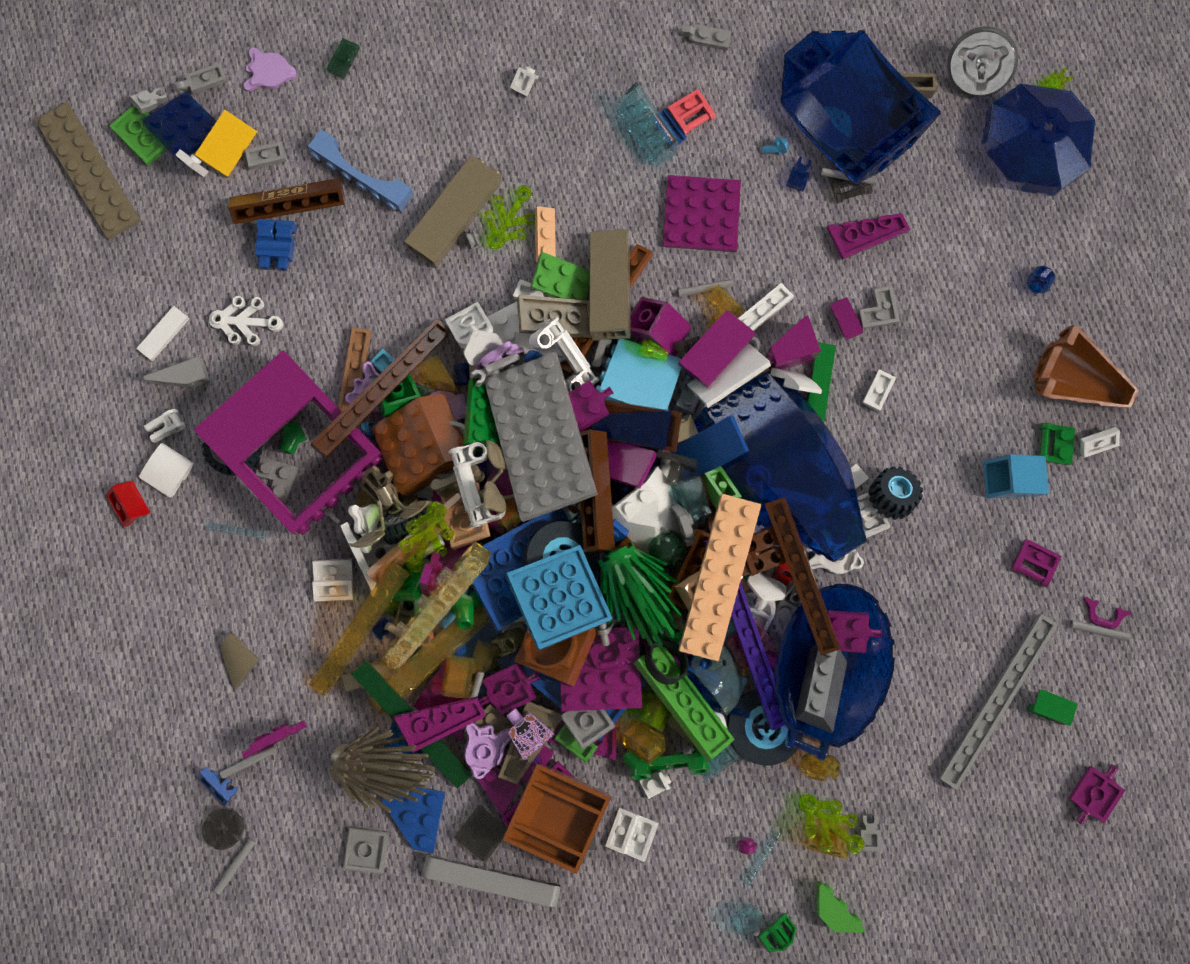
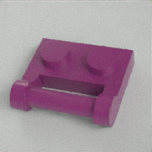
(1038, 557)

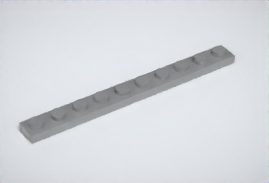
(997, 701)

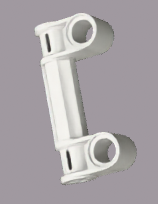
(552, 333)
(467, 483)

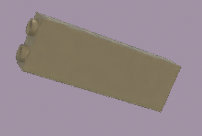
(454, 211)
(609, 284)

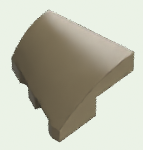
(237, 658)

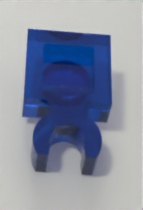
(799, 176)

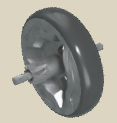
(982, 42)

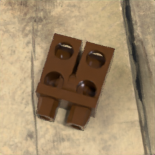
(761, 558)

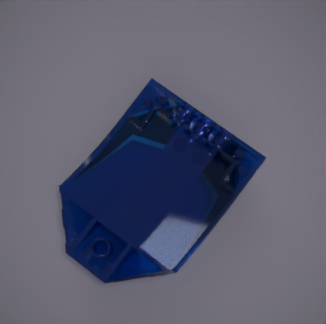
(852, 102)

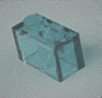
(691, 495)

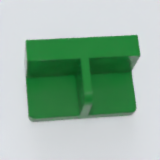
(1053, 708)

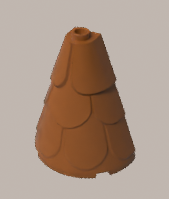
(1082, 373)

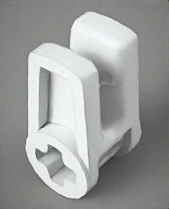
(172, 425)

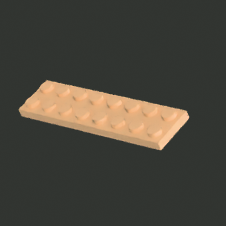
(719, 577)

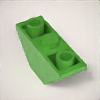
(834, 911)

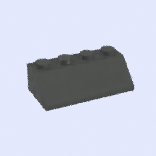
(821, 689)

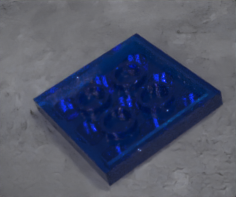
(180, 124)

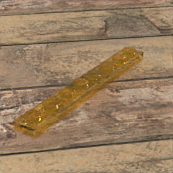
(359, 628)

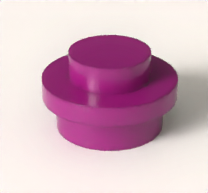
(747, 845)

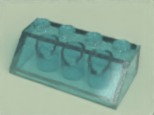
(647, 125)

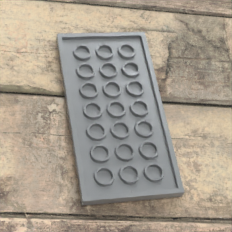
(540, 437)

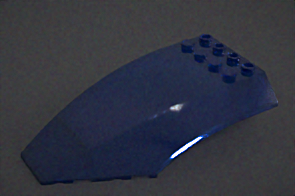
(792, 459)

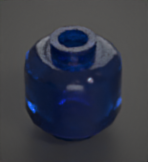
(1041, 279)

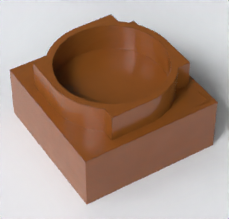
(560, 660)

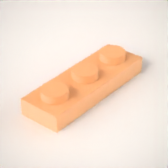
(544, 231)

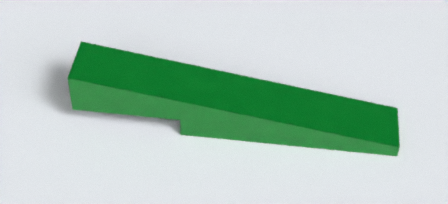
(821, 375)

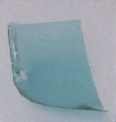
(721, 680)

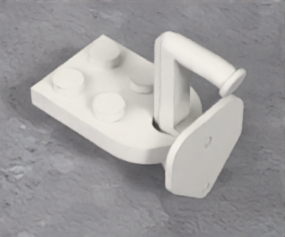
(473, 333)
(766, 592)

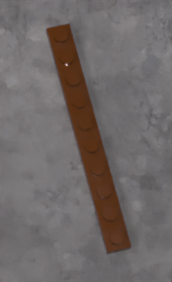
(380, 388)

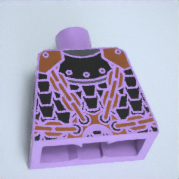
(527, 732)

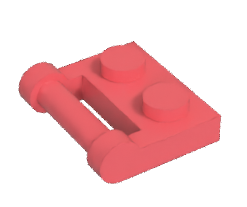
(688, 107)

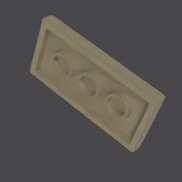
(536, 310)

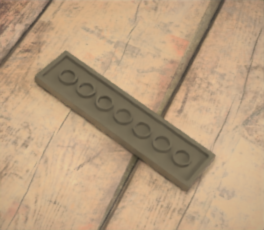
(88, 170)

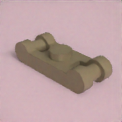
(449, 485)

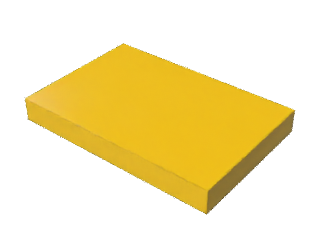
(225, 143)

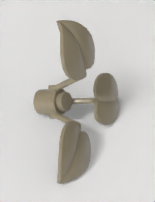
(490, 495)
(387, 497)

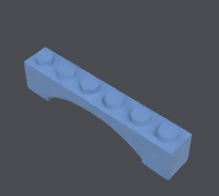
(394, 193)

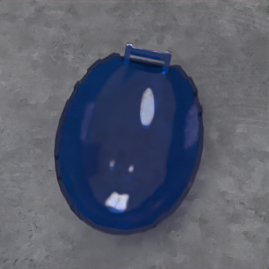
(865, 677)

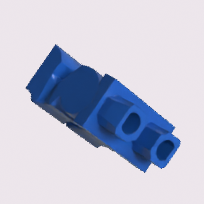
(273, 249)

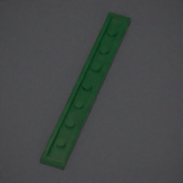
(394, 705)

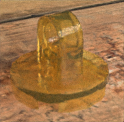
(820, 769)

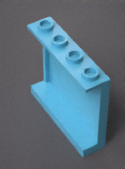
(639, 378)

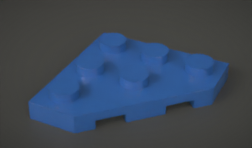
(419, 818)

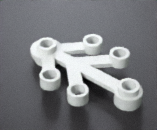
(243, 321)

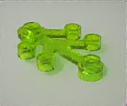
(508, 220)
(426, 535)
(829, 821)

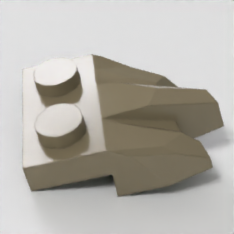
(373, 478)

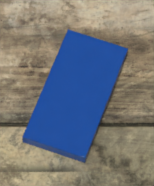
(714, 446)

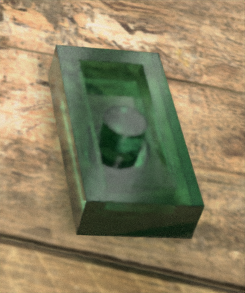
(343, 58)

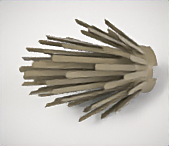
(378, 770)

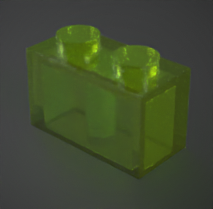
(652, 711)

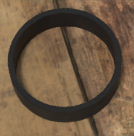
(654, 671)

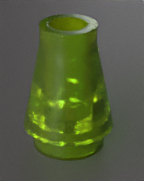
(653, 351)

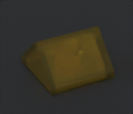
(839, 847)

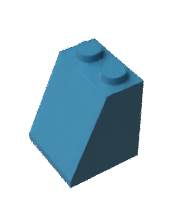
(1016, 476)

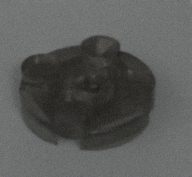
(213, 822)

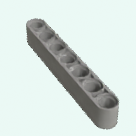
(493, 882)

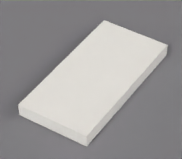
(738, 372)

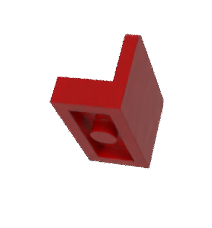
(127, 502)

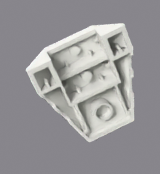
(647, 510)

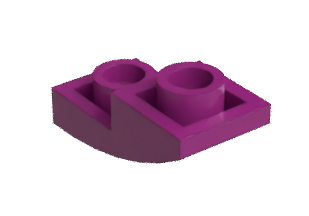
(846, 318)

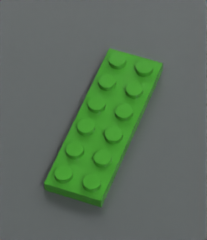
(687, 705)

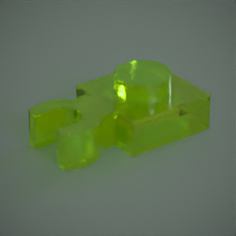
(1056, 81)

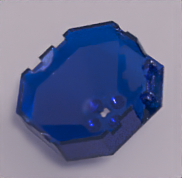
(1030, 153)

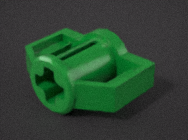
(778, 934)

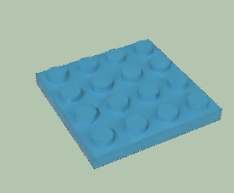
(558, 597)

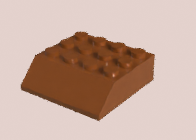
(418, 442)
(557, 817)

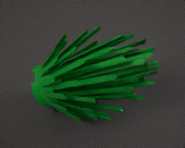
(635, 576)

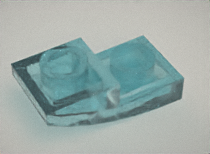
(721, 761)

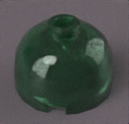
(668, 548)

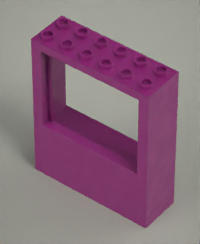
(260, 412)

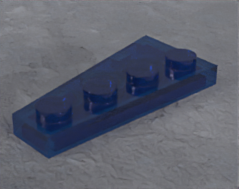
(638, 428)

